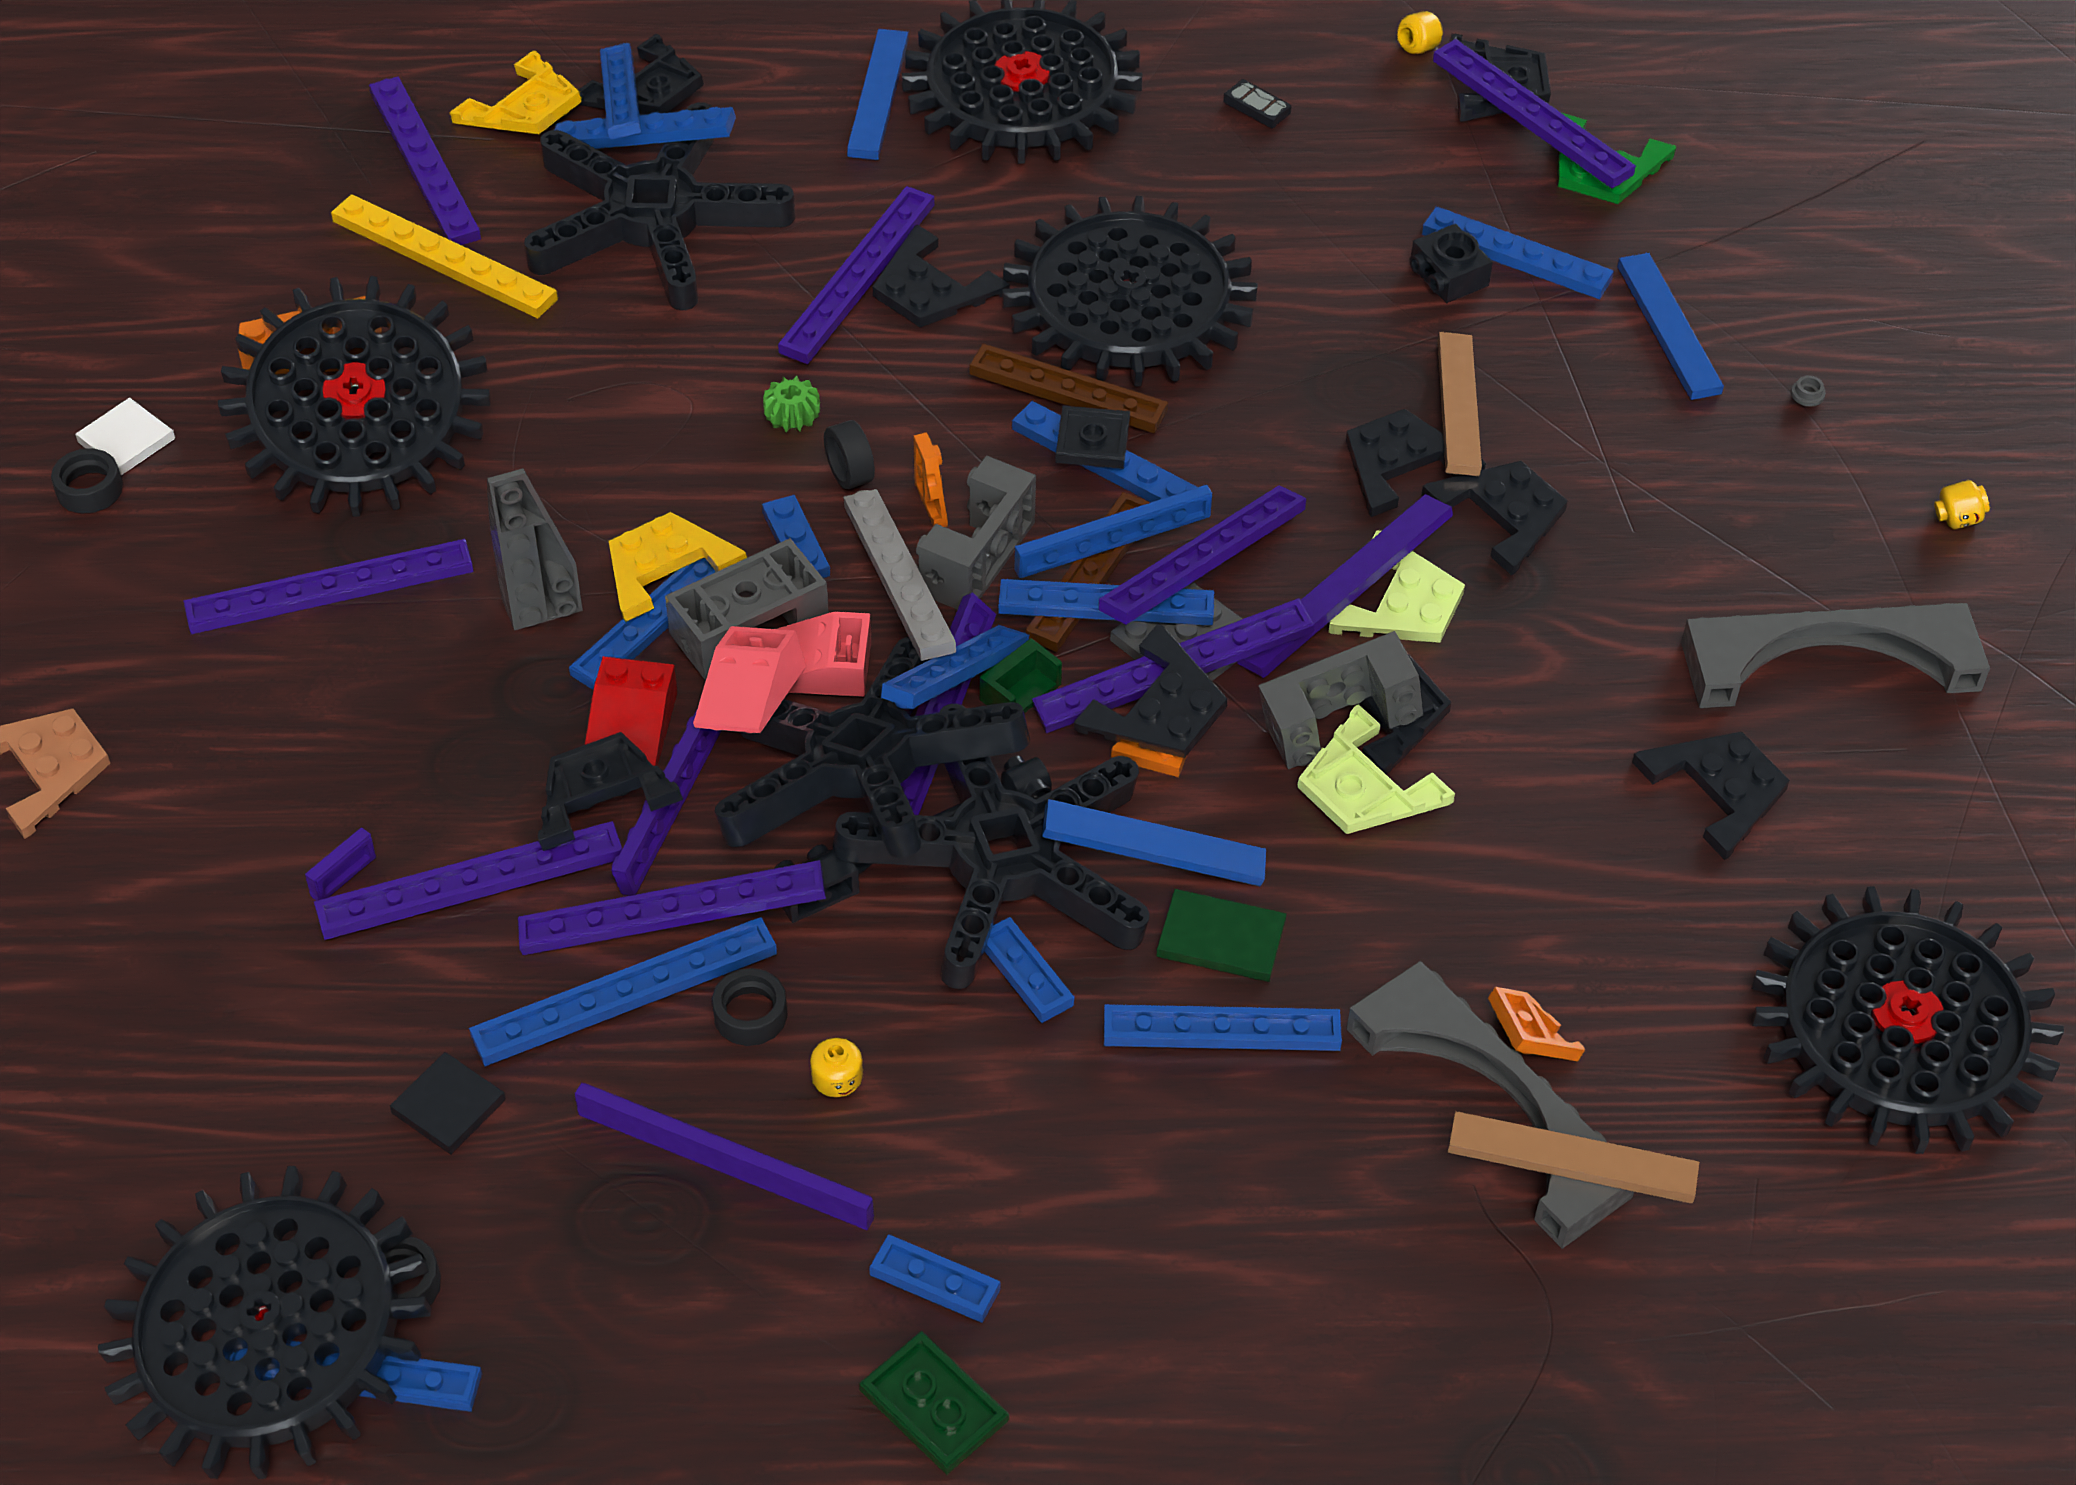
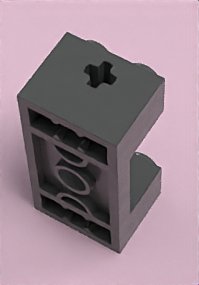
(1001, 512)
(707, 608)
(1313, 692)

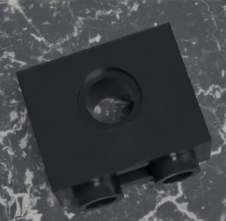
(1451, 263)

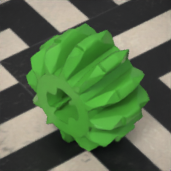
(791, 404)

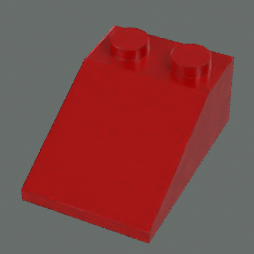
(633, 700)

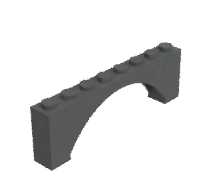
(1929, 637)
(1426, 1017)

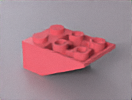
(834, 653)
(749, 678)

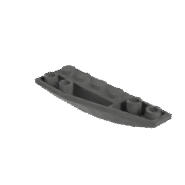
(530, 555)

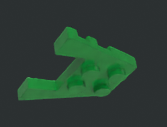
(1577, 179)

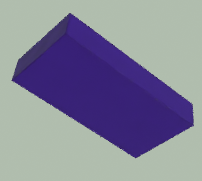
(340, 865)

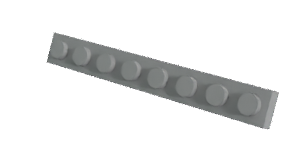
(900, 575)

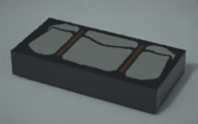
(1257, 103)

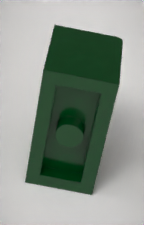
(1021, 676)

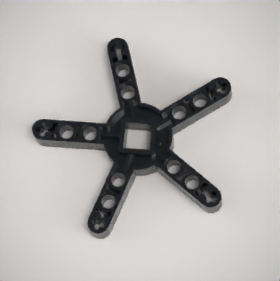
(648, 207)
(835, 766)
(1034, 868)

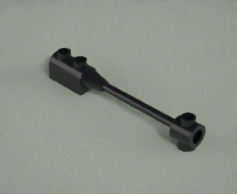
(842, 877)

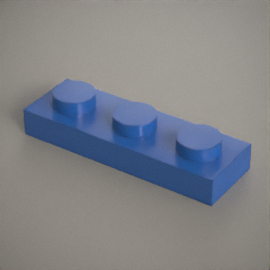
(788, 521)
(1027, 971)
(935, 1278)

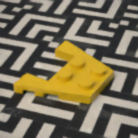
(527, 108)
(659, 550)

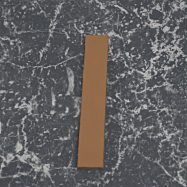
(1459, 404)
(1574, 1157)

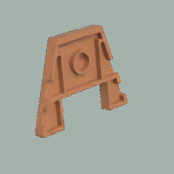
(58, 758)

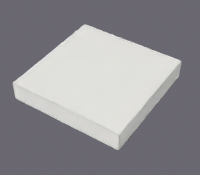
(126, 434)

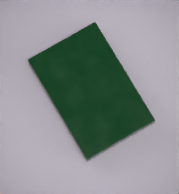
(1221, 935)
(934, 1402)

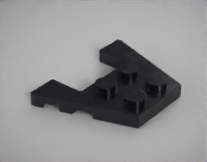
(1520, 64)
(658, 85)
(923, 291)
(1390, 449)
(1511, 497)
(1171, 712)
(1403, 738)
(596, 774)
(1732, 775)

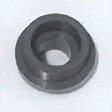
(1808, 391)

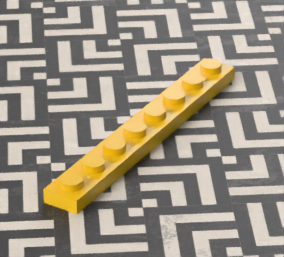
(445, 256)

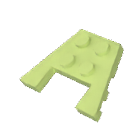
(1414, 606)
(1356, 790)

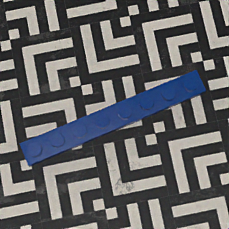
(622, 991)

